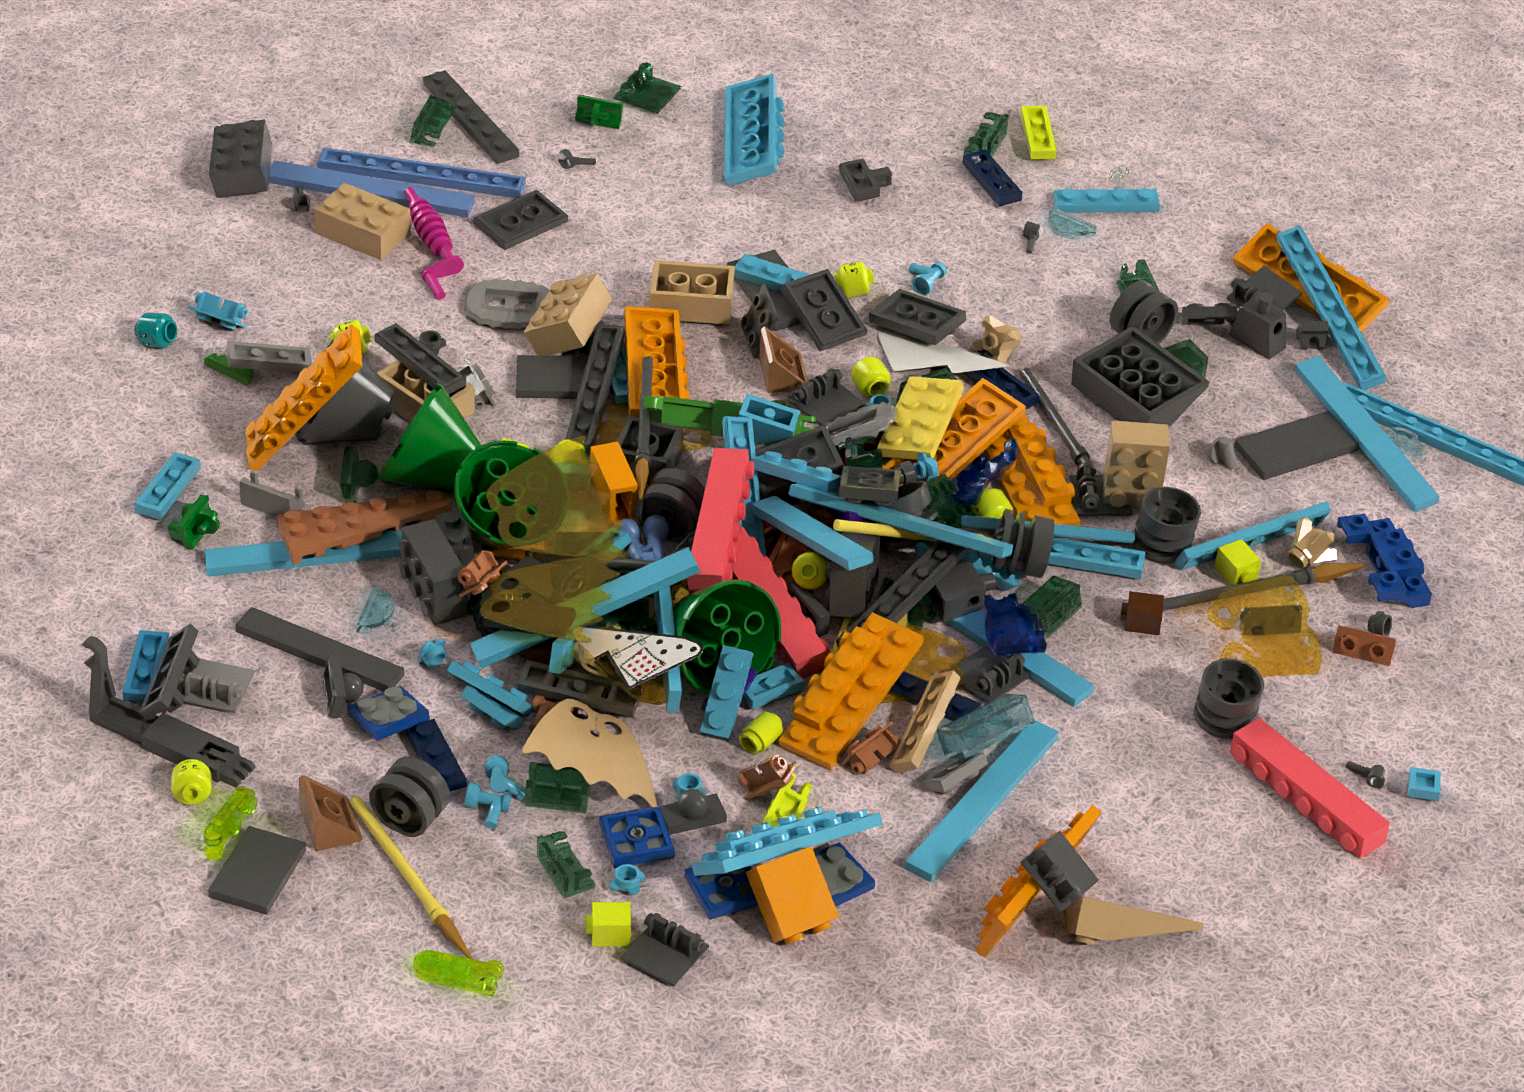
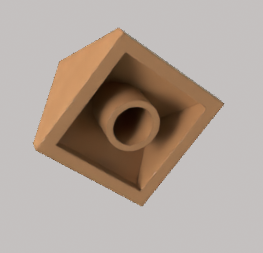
(780, 363)
(327, 815)

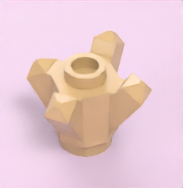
(997, 339)
(1311, 545)

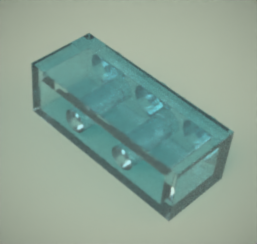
(985, 726)

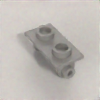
(473, 376)

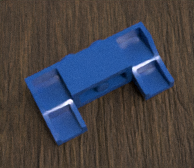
(1392, 557)

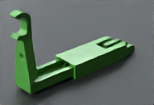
(701, 414)

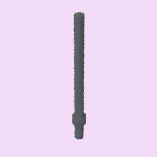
(1077, 452)

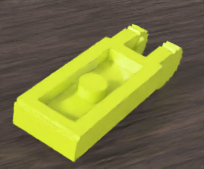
(787, 802)

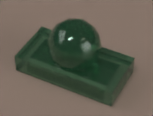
(356, 474)

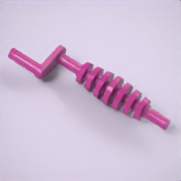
(434, 234)

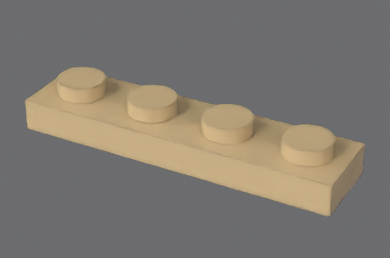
(925, 722)

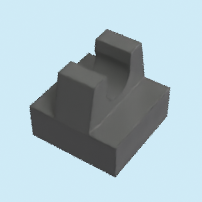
(1312, 331)

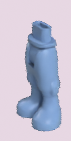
(654, 532)

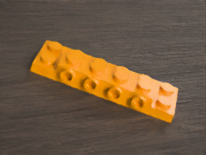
(1264, 250)
(657, 335)
(303, 397)
(975, 424)
(1035, 480)
(849, 689)
(1021, 891)

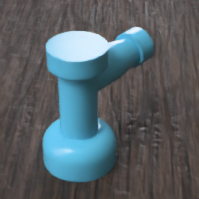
(927, 275)
(497, 769)
(497, 803)

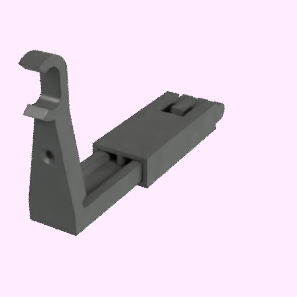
(163, 733)

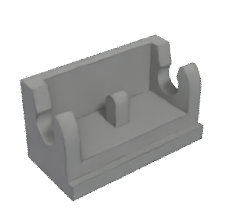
(267, 498)

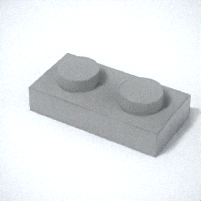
(953, 773)

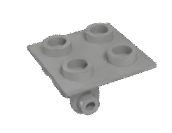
(216, 685)

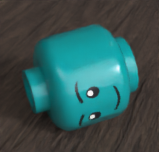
(155, 330)

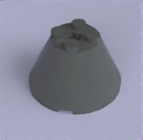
(353, 411)

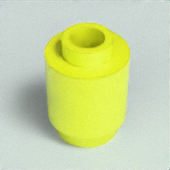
(761, 732)

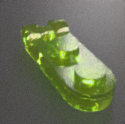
(228, 821)
(458, 971)

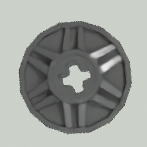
(911, 500)
(1166, 523)
(1030, 543)
(1228, 697)

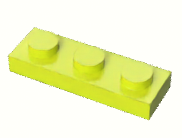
(1038, 132)

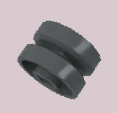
(1145, 309)
(676, 498)
(409, 796)

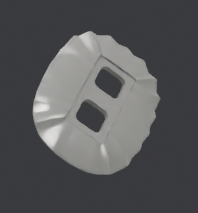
(511, 293)
(861, 423)

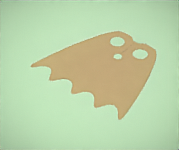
(601, 758)

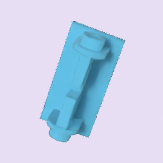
(229, 314)

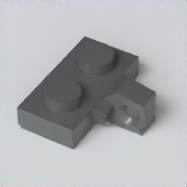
(862, 181)

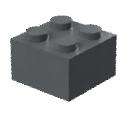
(664, 445)

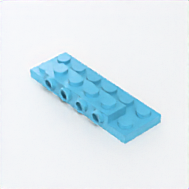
(753, 129)
(783, 838)

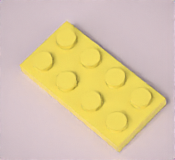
(921, 417)

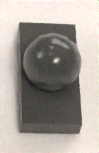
(339, 687)
(693, 812)

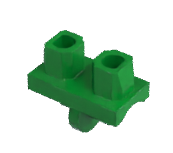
(599, 111)
(196, 521)

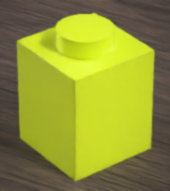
(1237, 563)
(609, 924)

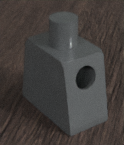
(1261, 326)
(960, 591)

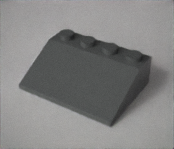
(1137, 379)

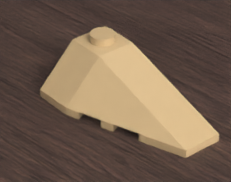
(1110, 921)

